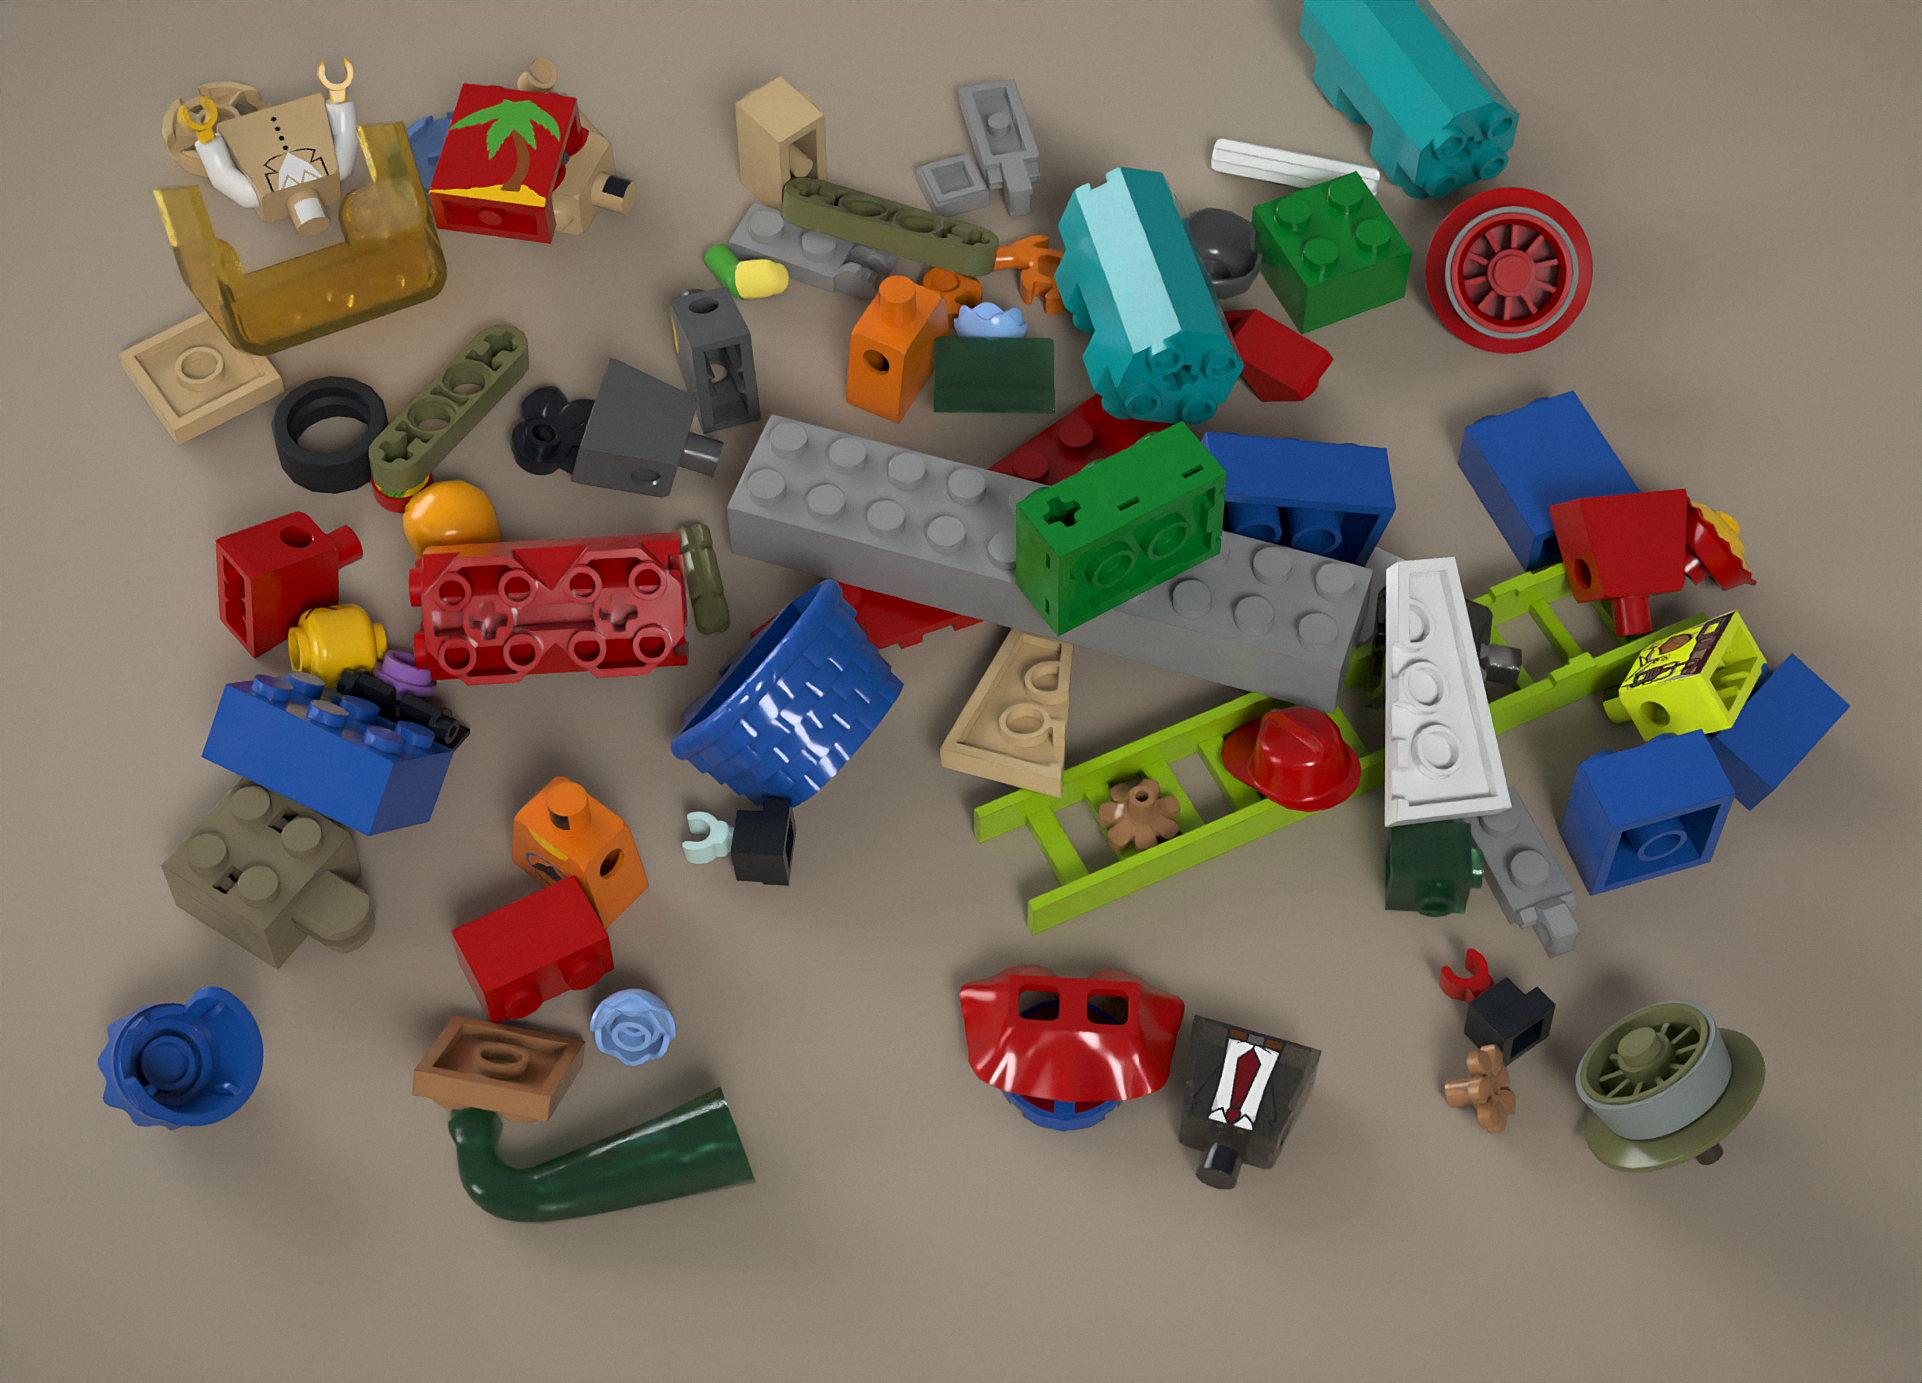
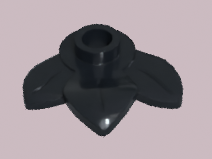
(549, 431)

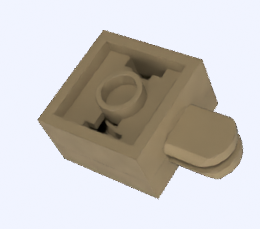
(271, 876)

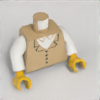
(283, 156)

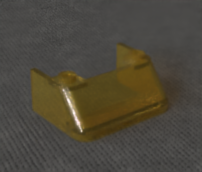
(381, 268)

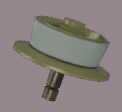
(1666, 1087)

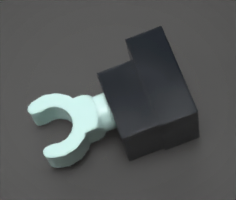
(758, 842)

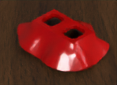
(1070, 1055)

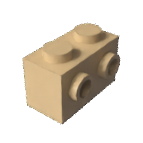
(779, 140)

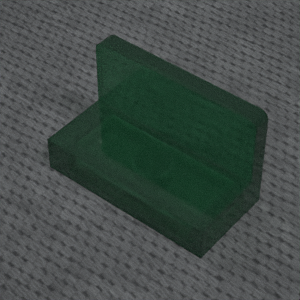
(994, 375)

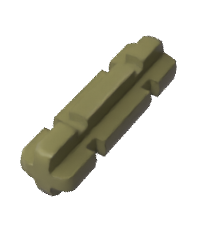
(704, 580)

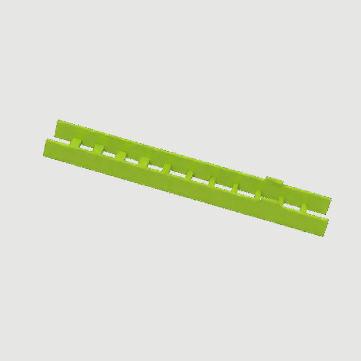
(1260, 817)

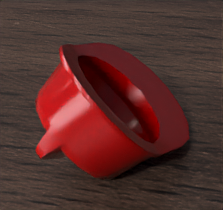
(1294, 759)

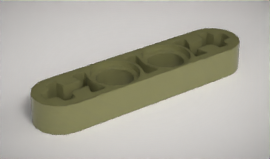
(890, 226)
(440, 402)

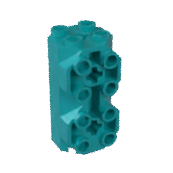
(1416, 86)
(1145, 300)

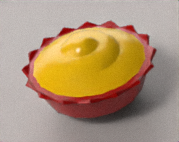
(1714, 548)

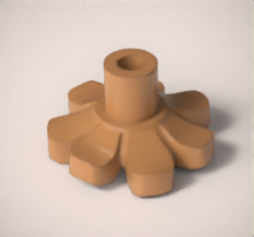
(1139, 816)
(1484, 1088)

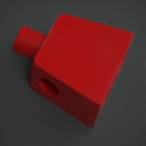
(1624, 551)
(277, 574)

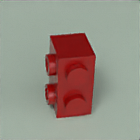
(533, 950)

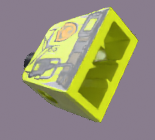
(1689, 680)

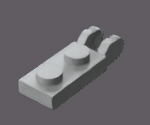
(810, 255)

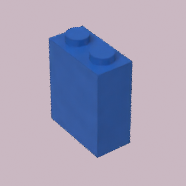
(1535, 461)

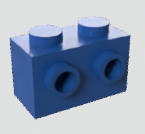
(1775, 729)

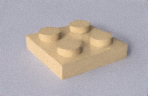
(197, 377)

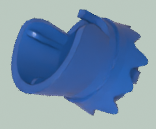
(183, 1061)

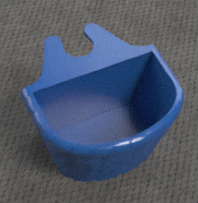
(791, 702)

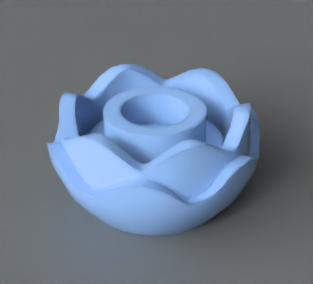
(990, 321)
(633, 1026)

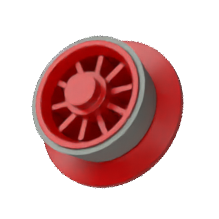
(1509, 270)

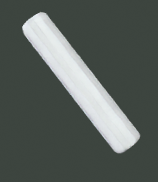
(1284, 166)

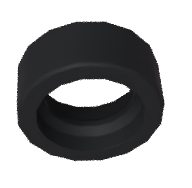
(323, 400)

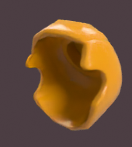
(450, 515)

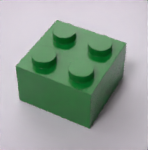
(1330, 252)

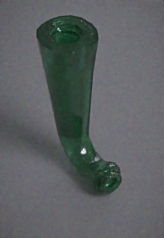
(652, 1163)

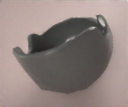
(1227, 250)

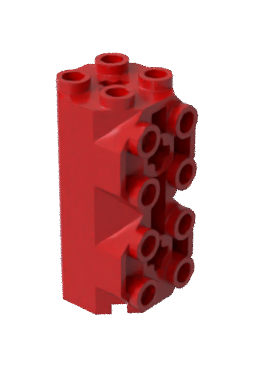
(551, 608)

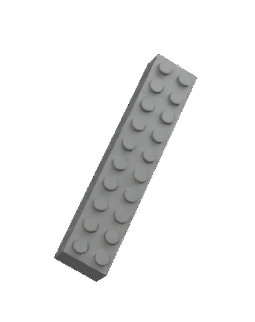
(948, 541)

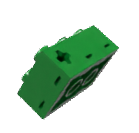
(1119, 527)

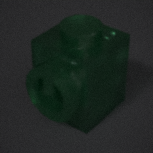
(1431, 868)

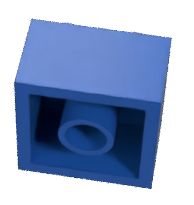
(1646, 811)

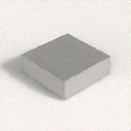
(953, 185)

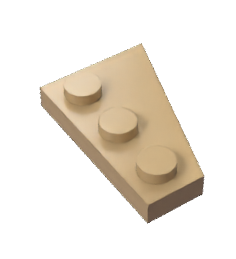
(1017, 716)

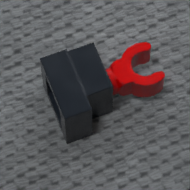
(1500, 1011)

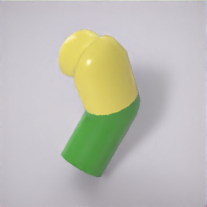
(746, 278)

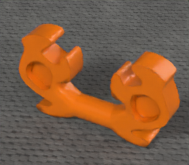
(1028, 255)

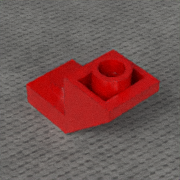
(1275, 358)

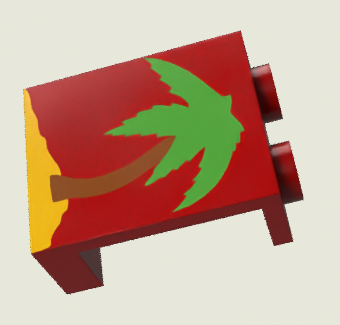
(503, 162)

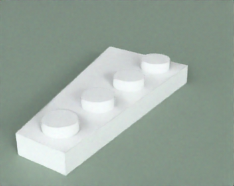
(1437, 712)

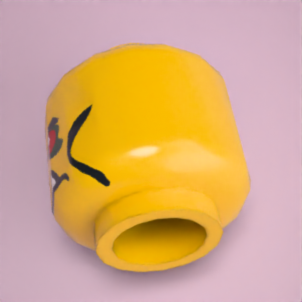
(336, 641)

